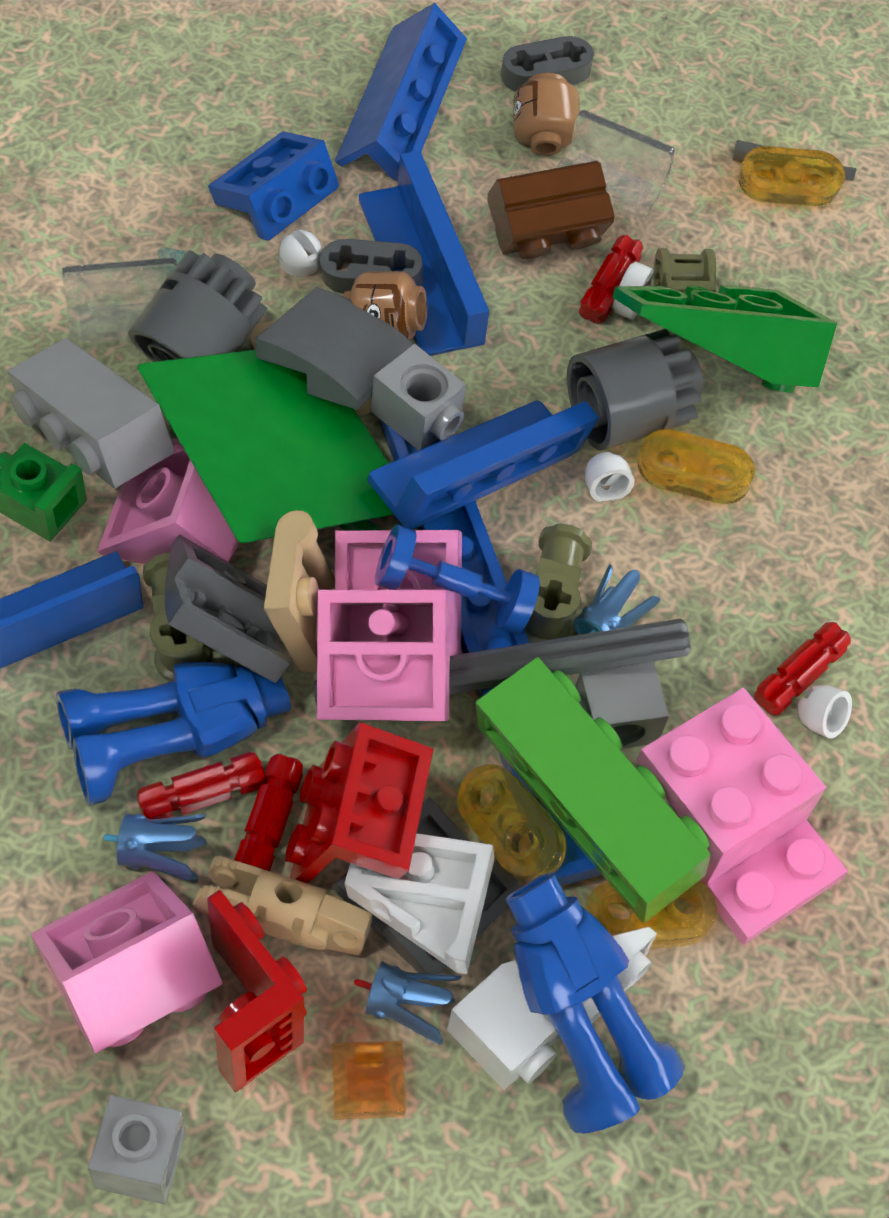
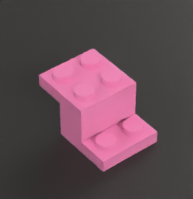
(386, 648)
(753, 804)

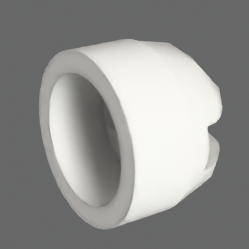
(293, 253)
(612, 471)
(825, 710)

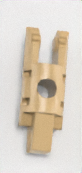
(289, 907)

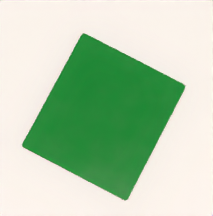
(267, 442)

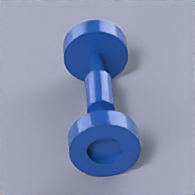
(516, 600)

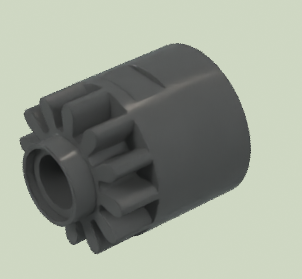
(199, 310)
(636, 387)

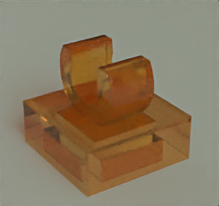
(368, 1080)

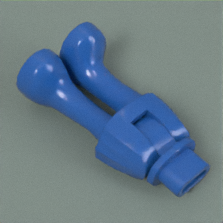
(213, 709)
(563, 962)

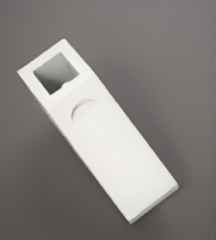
(511, 1040)

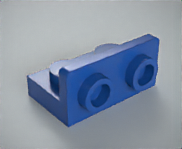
(278, 182)

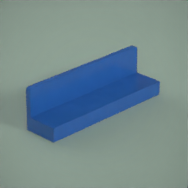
(404, 90)
(418, 218)
(480, 461)
(67, 606)

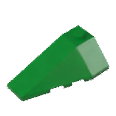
(745, 326)

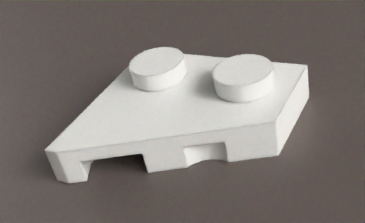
(436, 900)

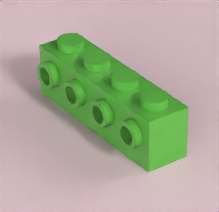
(593, 788)

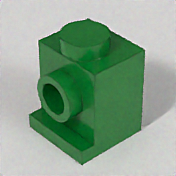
(39, 491)

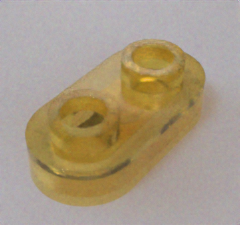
(789, 176)
(695, 465)
(508, 818)
(671, 926)

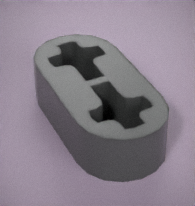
(561, 55)
(366, 256)

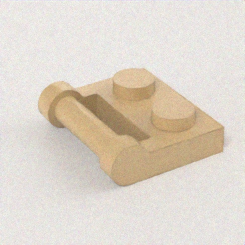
(293, 587)

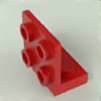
(361, 805)
(270, 1017)

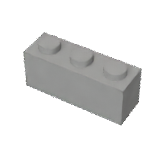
(90, 412)

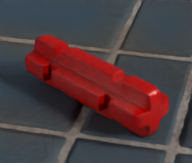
(599, 297)
(802, 668)
(201, 787)
(270, 812)

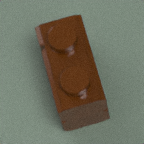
(551, 209)

